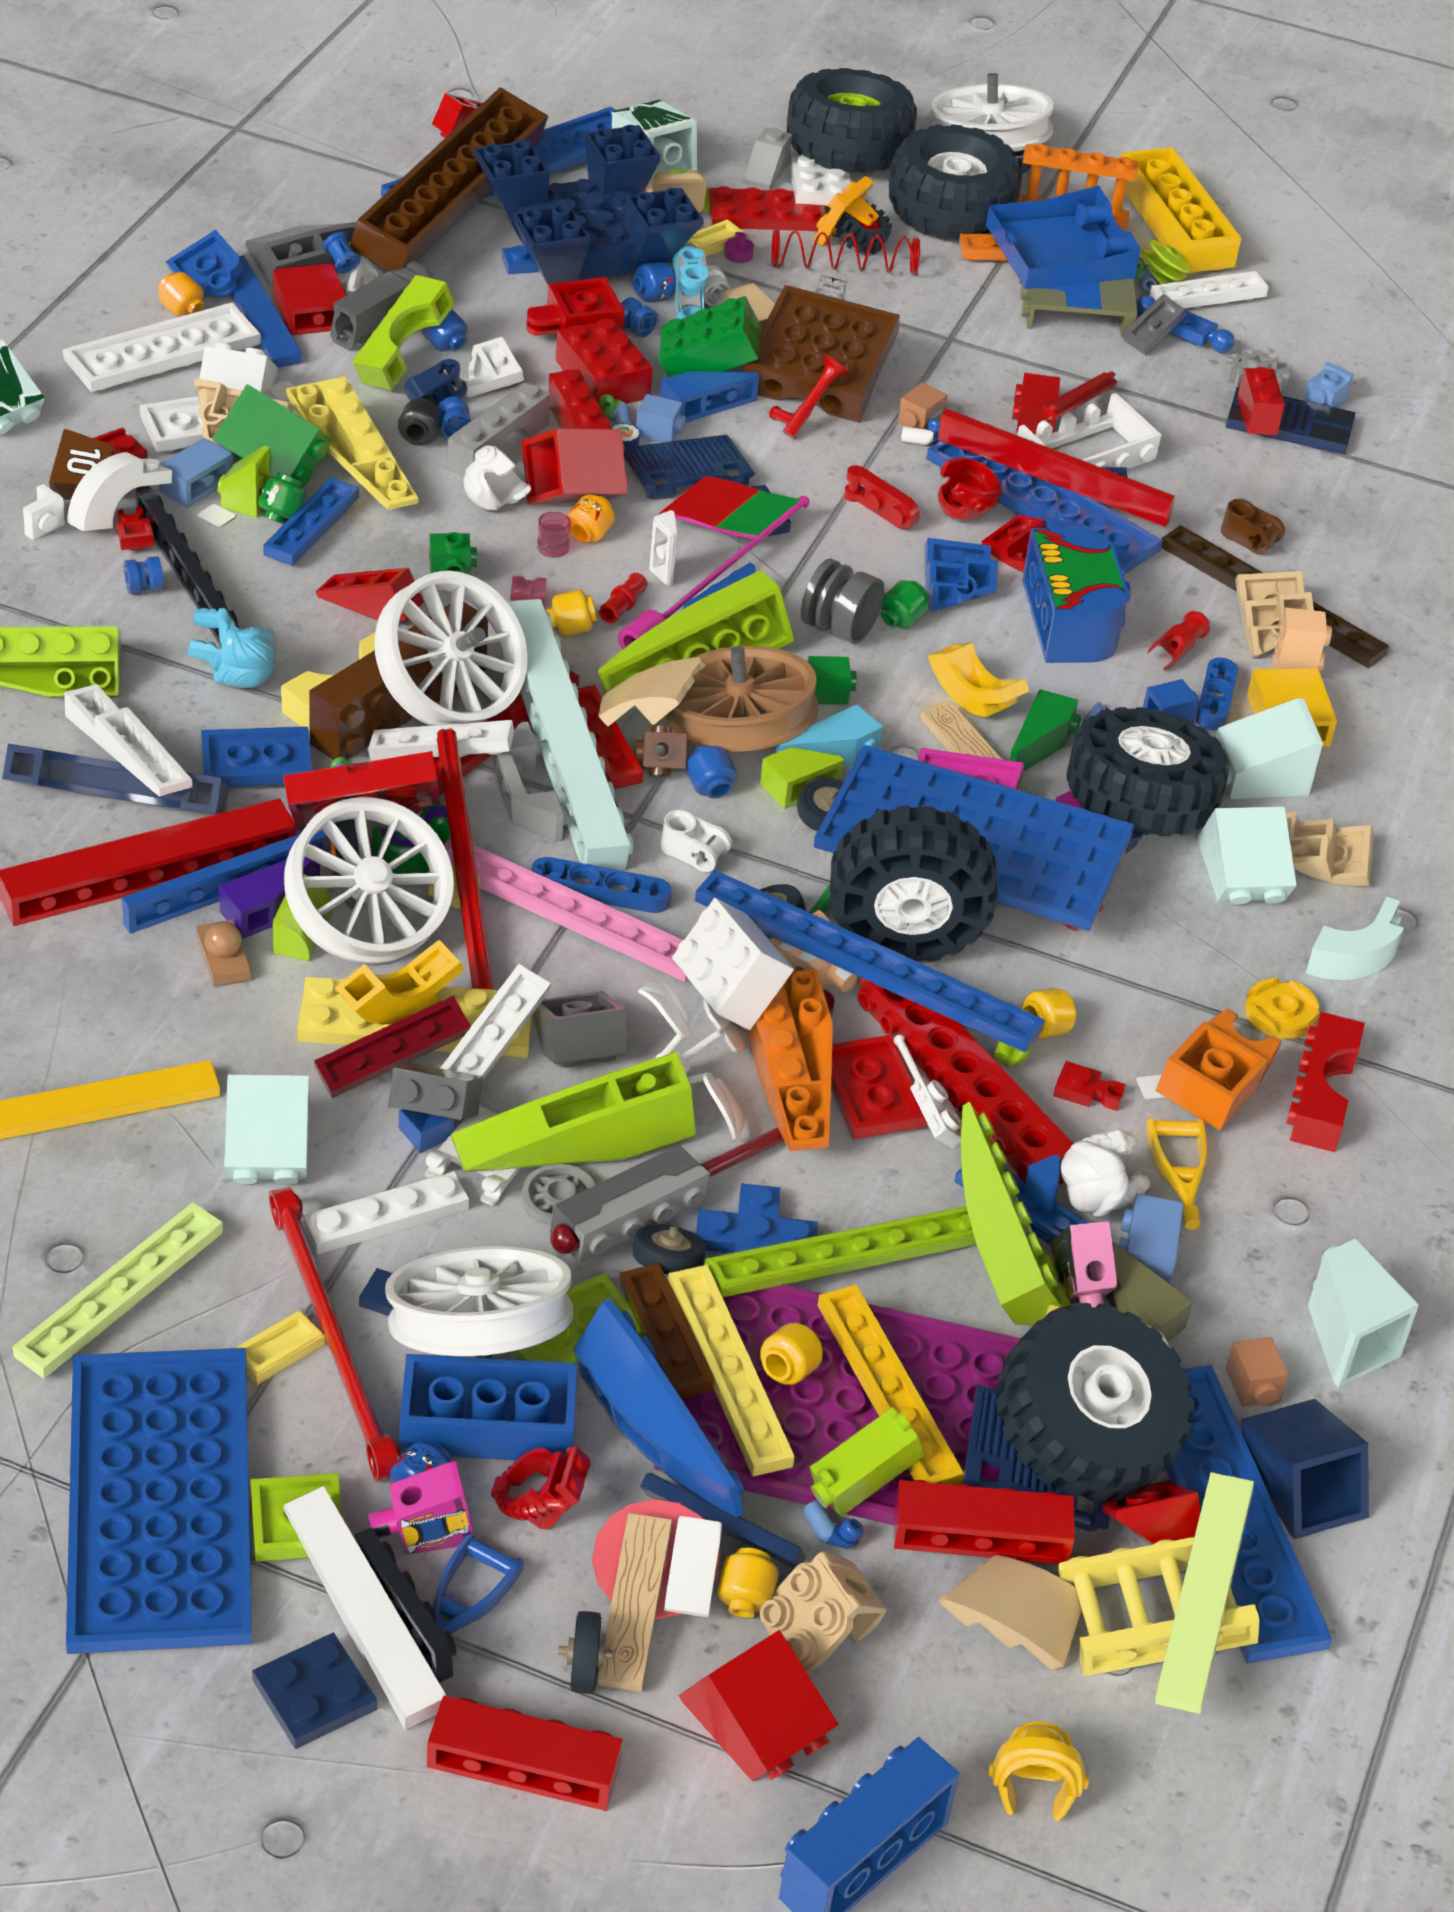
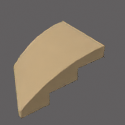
(216, 403)
(1263, 603)
(651, 691)
(1330, 852)
(1019, 1607)

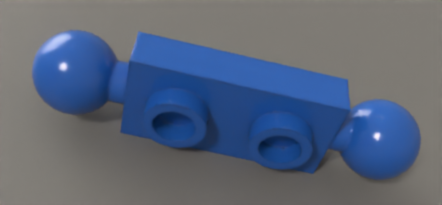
(1195, 328)

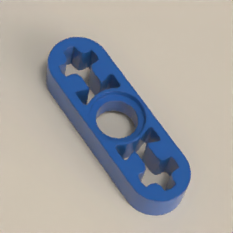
(1214, 684)

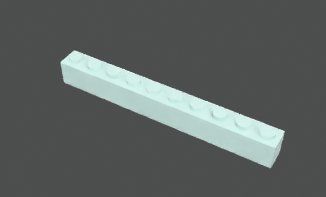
(568, 745)

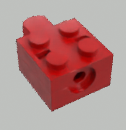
(575, 304)

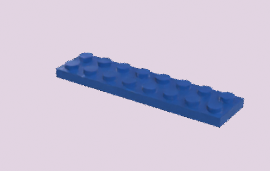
(1060, 507)
(1266, 1562)

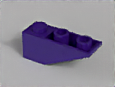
(257, 897)

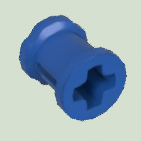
(341, 252)

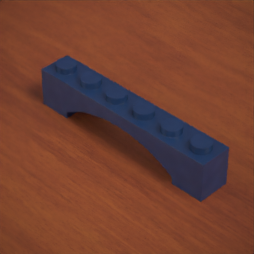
(108, 780)

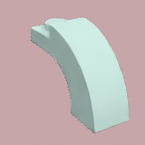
(1358, 952)

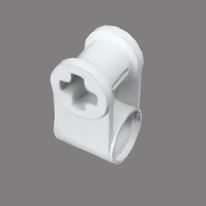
(692, 841)

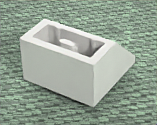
(238, 368)

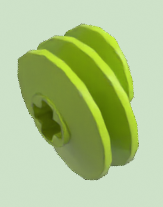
(1168, 265)

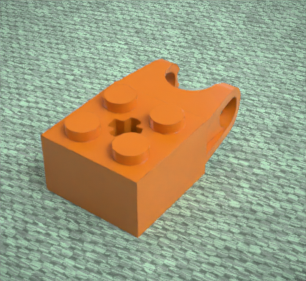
(1216, 1070)

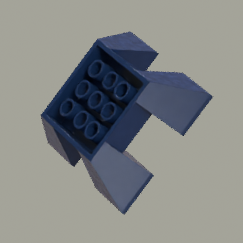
(593, 223)

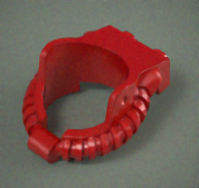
(559, 1493)

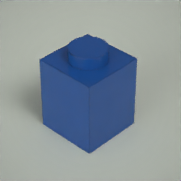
(1173, 698)

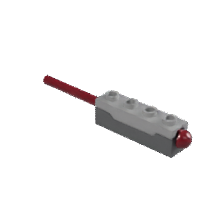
(641, 1197)

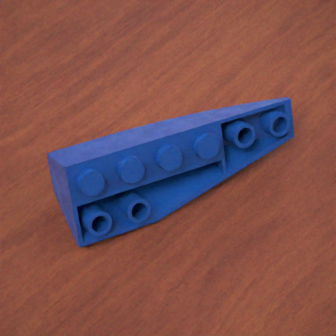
(648, 1410)

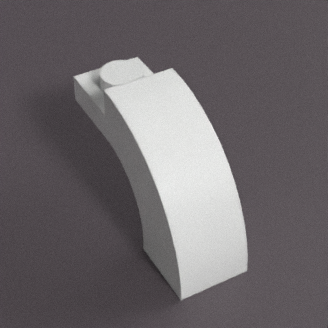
(106, 484)

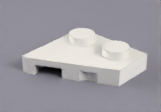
(492, 368)

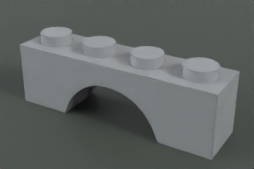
(521, 411)

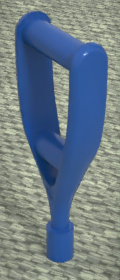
(459, 1613)

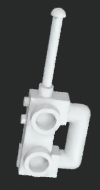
(933, 1102)

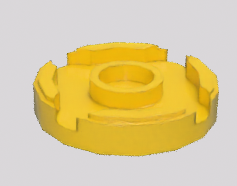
(1281, 1008)

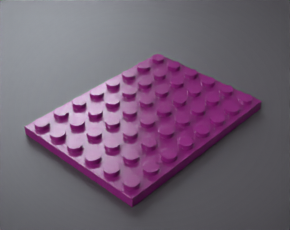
(832, 1405)

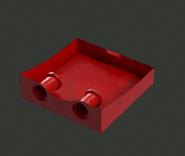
(401, 779)

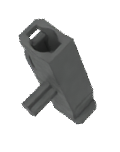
(365, 308)

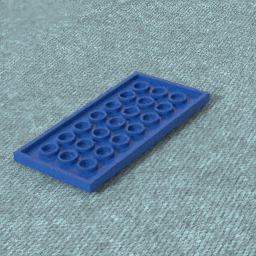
(158, 1502)

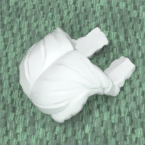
(1098, 1176)

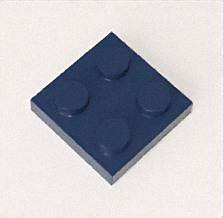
(314, 1690)

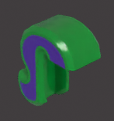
(435, 817)

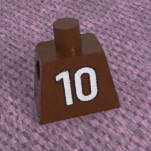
(74, 460)

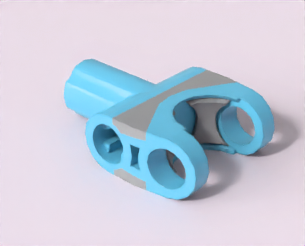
(691, 278)

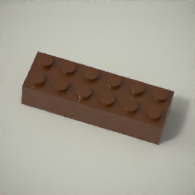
(357, 701)

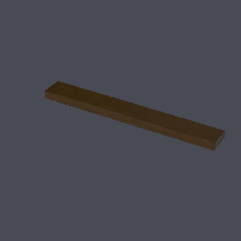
(1225, 568)

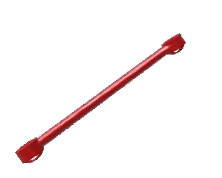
(380, 1448)

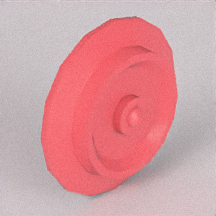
(610, 1540)

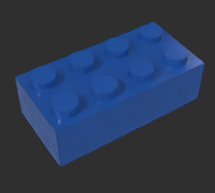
(487, 1405)
(869, 1831)

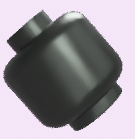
(420, 421)

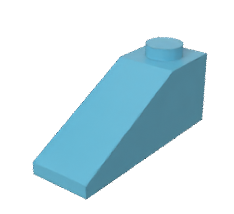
(840, 735)

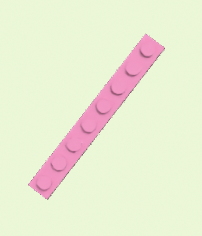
(576, 911)

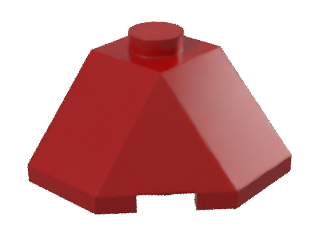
(1158, 1512)

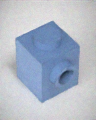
(660, 419)

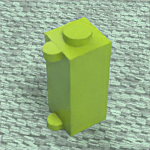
(866, 1462)

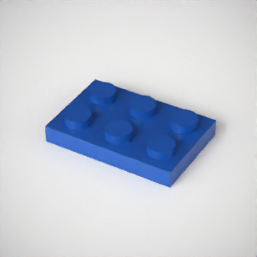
(256, 754)

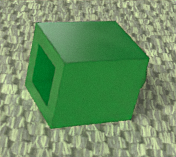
(833, 679)

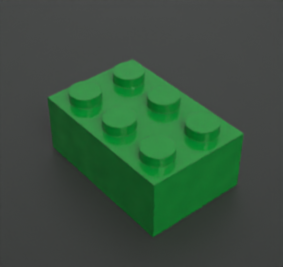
(711, 339)

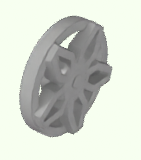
(554, 1189)

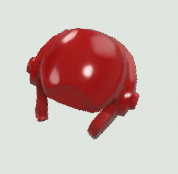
(969, 489)

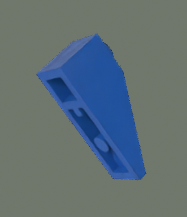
(710, 391)

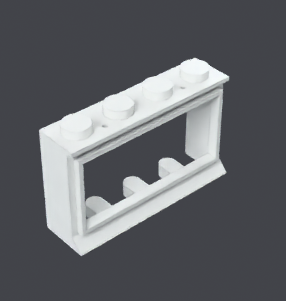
(1139, 433)

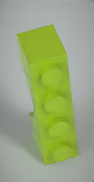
(421, 305)

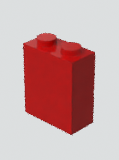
(307, 297)

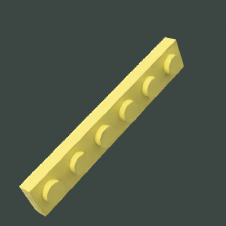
(732, 1372)

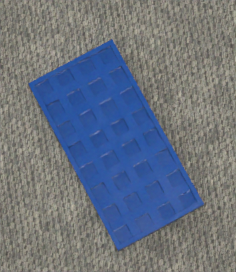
(1046, 852)

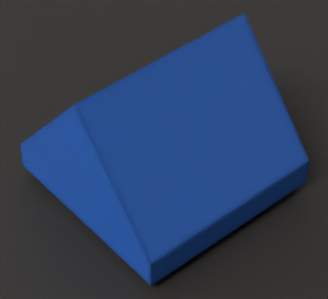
(1043, 1181)

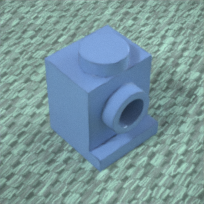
(1329, 386)

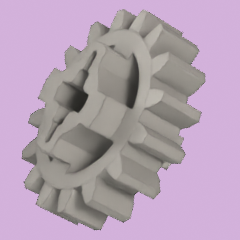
(1236, 364)

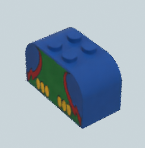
(1075, 594)

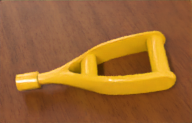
(1179, 1175)

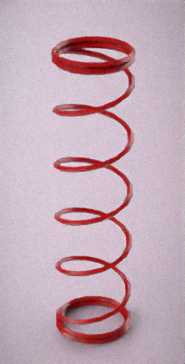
(914, 251)

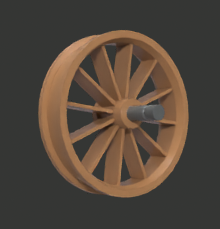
(747, 699)

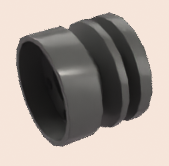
(842, 601)

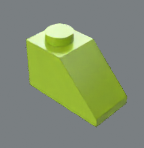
(245, 482)
(789, 770)

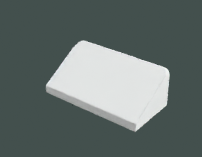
(663, 547)

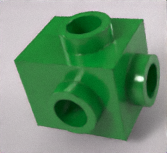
(451, 552)

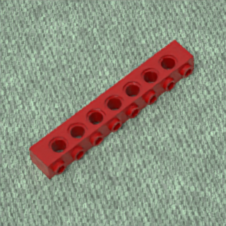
(968, 1075)

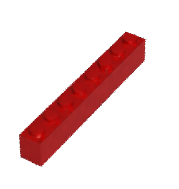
(138, 861)

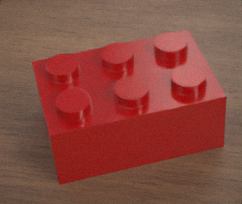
(605, 360)

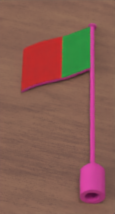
(726, 509)

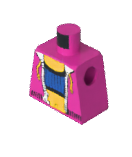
(426, 1511)

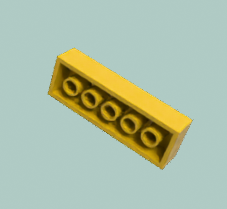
(1181, 210)

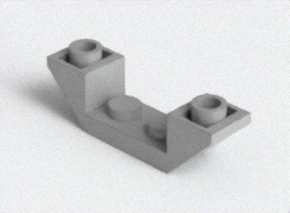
(534, 812)

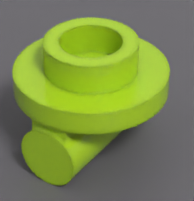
(1009, 1055)

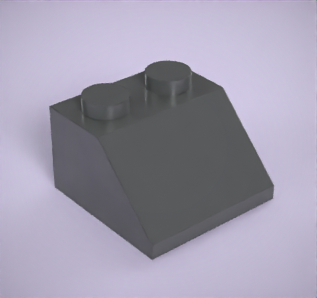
(581, 1028)

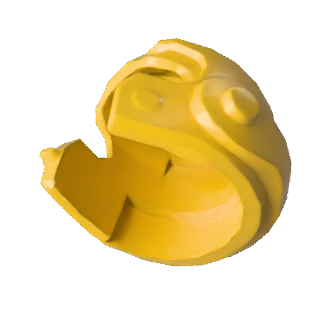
(1039, 1753)

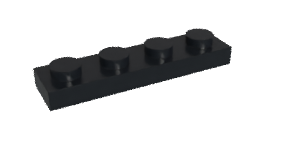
(417, 1615)

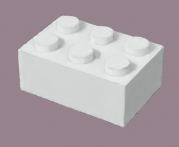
(732, 963)

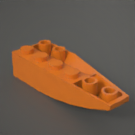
(795, 1060)

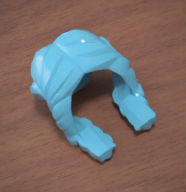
(244, 655)

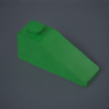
(1045, 728)

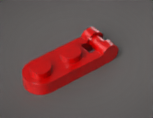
(881, 497)

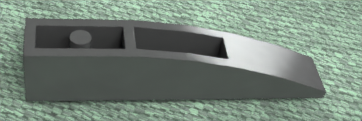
(295, 247)

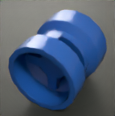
(638, 317)
(454, 415)
(136, 575)

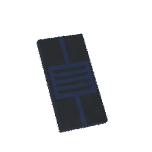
(1305, 424)

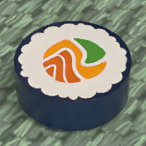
(629, 433)

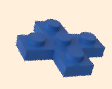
(753, 1225)

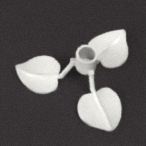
(676, 1016)

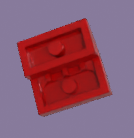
(1012, 539)

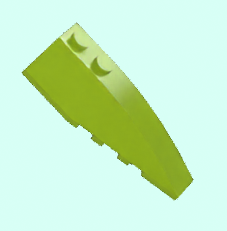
(737, 615)

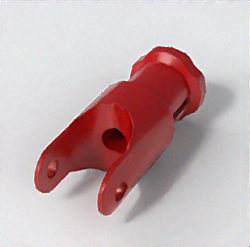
(1182, 636)

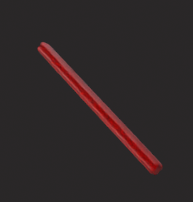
(464, 860)

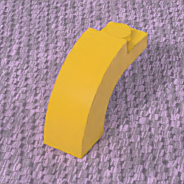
(971, 684)
(401, 993)

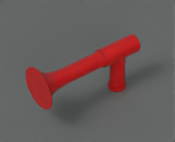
(796, 421)

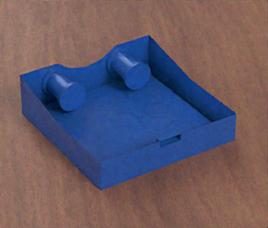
(1064, 240)

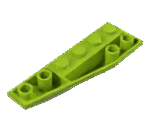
(60, 659)

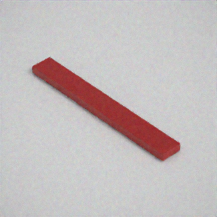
(1056, 467)

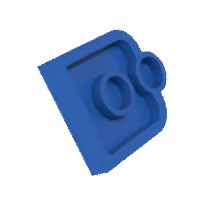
(210, 264)

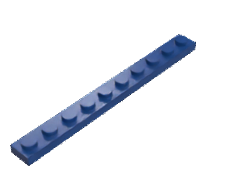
(875, 962)

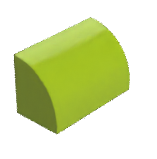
(287, 934)

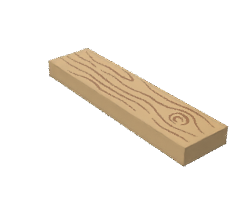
(956, 731)
(635, 1601)

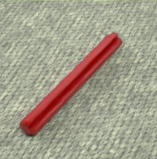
(1079, 395)

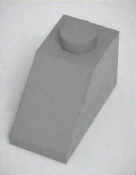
(768, 158)

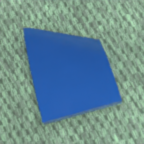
(957, 572)

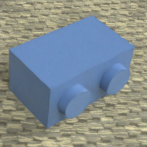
(196, 472)
(1153, 1233)

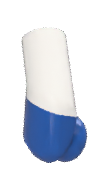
(921, 436)

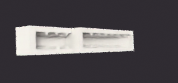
(125, 739)
(365, 1608)

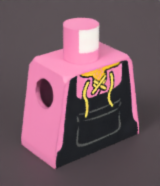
(1085, 1262)

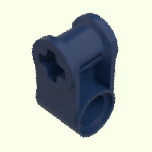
(435, 384)

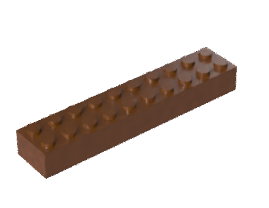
(442, 184)

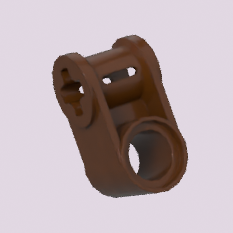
(1248, 524)

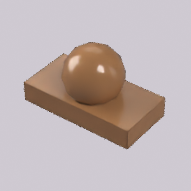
(223, 952)

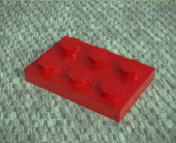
(873, 1088)

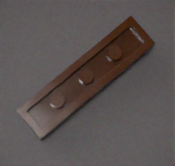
(666, 1329)

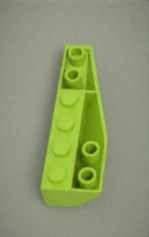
(588, 1122)
(1002, 1228)

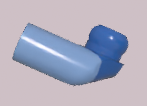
(830, 1532)

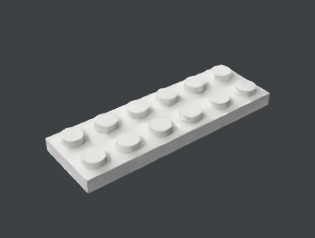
(159, 347)

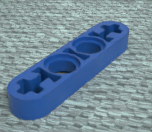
(603, 879)

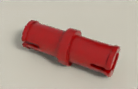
(623, 598)

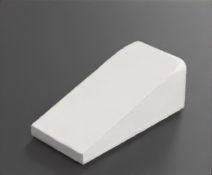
(693, 1566)

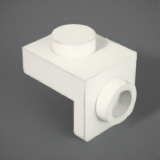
(44, 514)

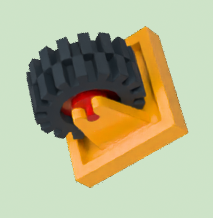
(855, 216)

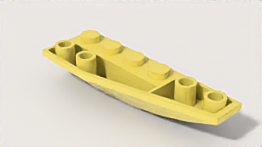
(355, 439)

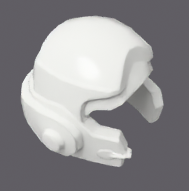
(492, 481)

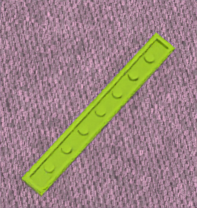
(841, 1251)

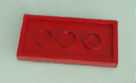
(763, 209)

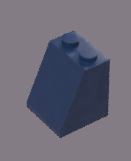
(1310, 1466)

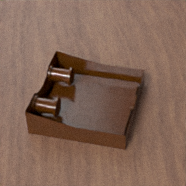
(814, 325)

